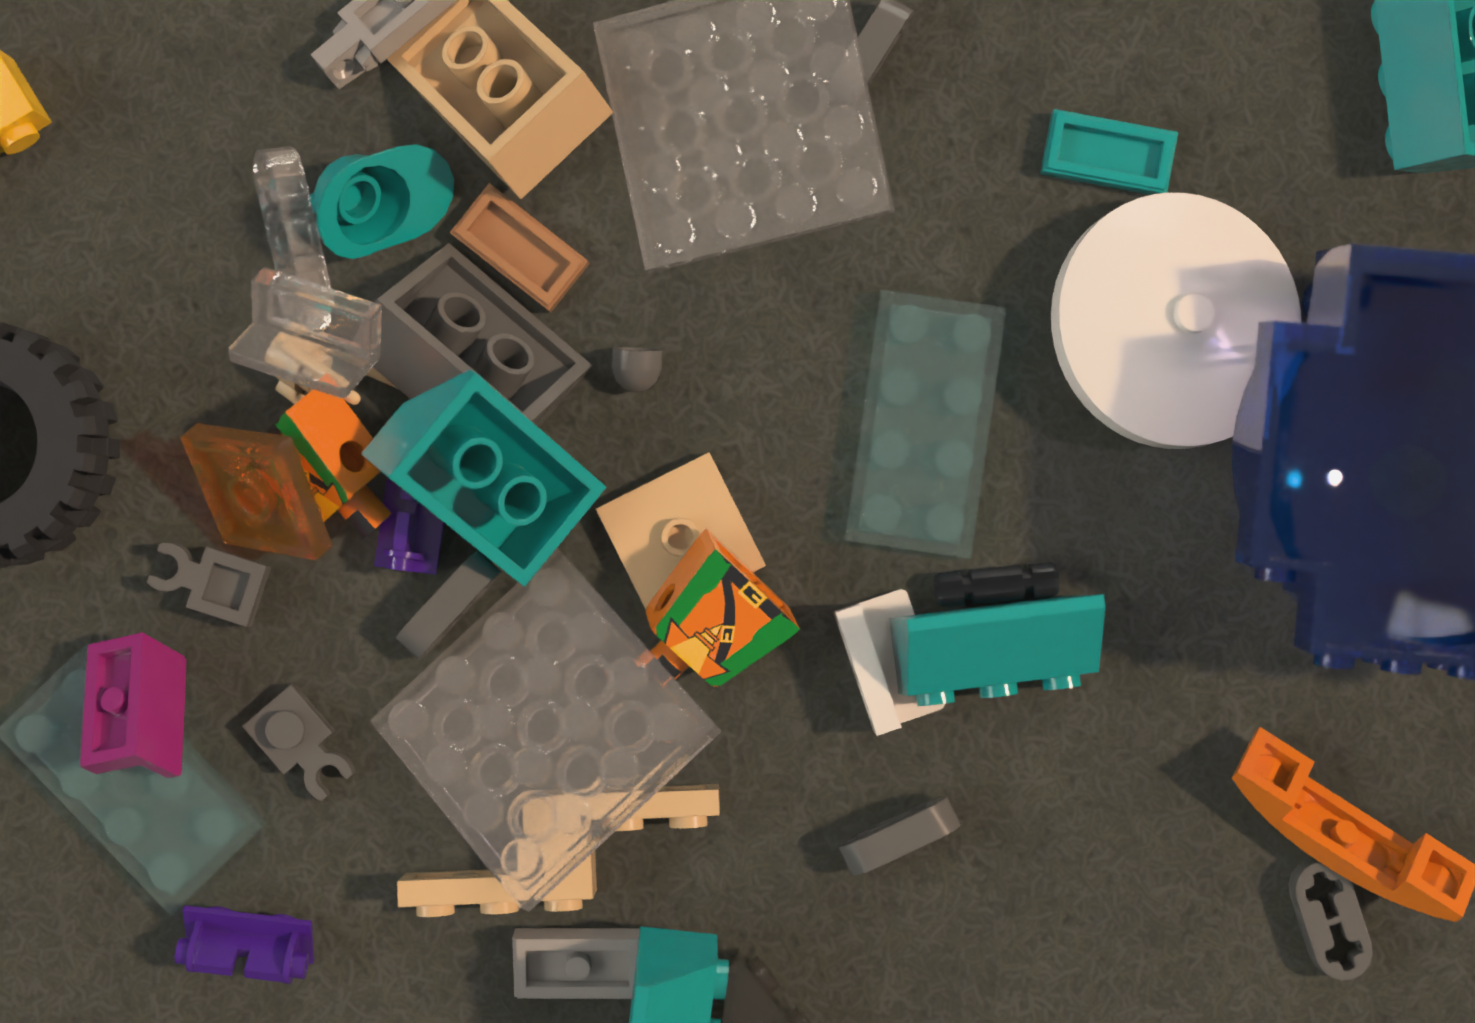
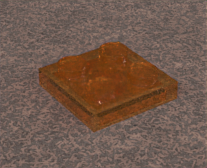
(257, 490)

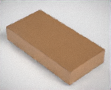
(519, 247)

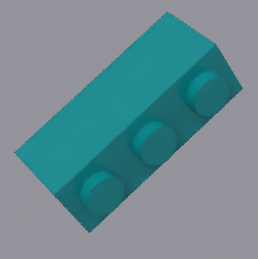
(1428, 82)
(485, 472)
(998, 647)
(677, 977)

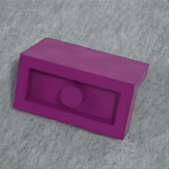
(133, 706)

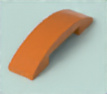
(1347, 840)

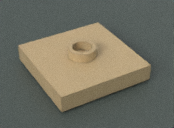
(665, 517)

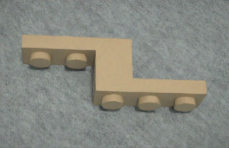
(438, 892)

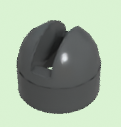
(636, 367)

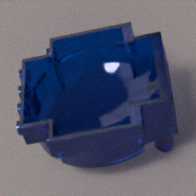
(1365, 460)

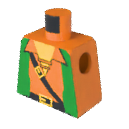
(330, 451)
(716, 615)

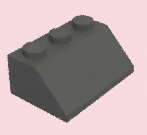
(459, 320)

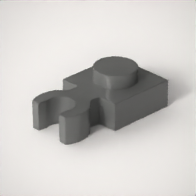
(219, 584)
(293, 734)

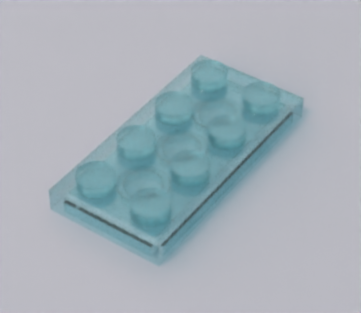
(925, 424)
(157, 827)

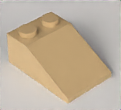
(502, 89)

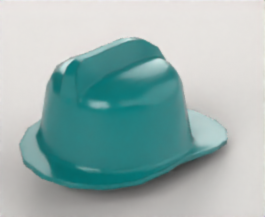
(381, 199)

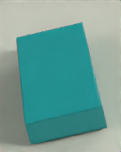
(1109, 152)

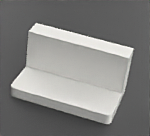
(870, 652)

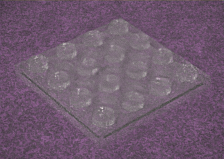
(741, 123)
(544, 729)

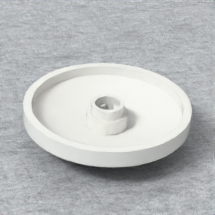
(1165, 316)

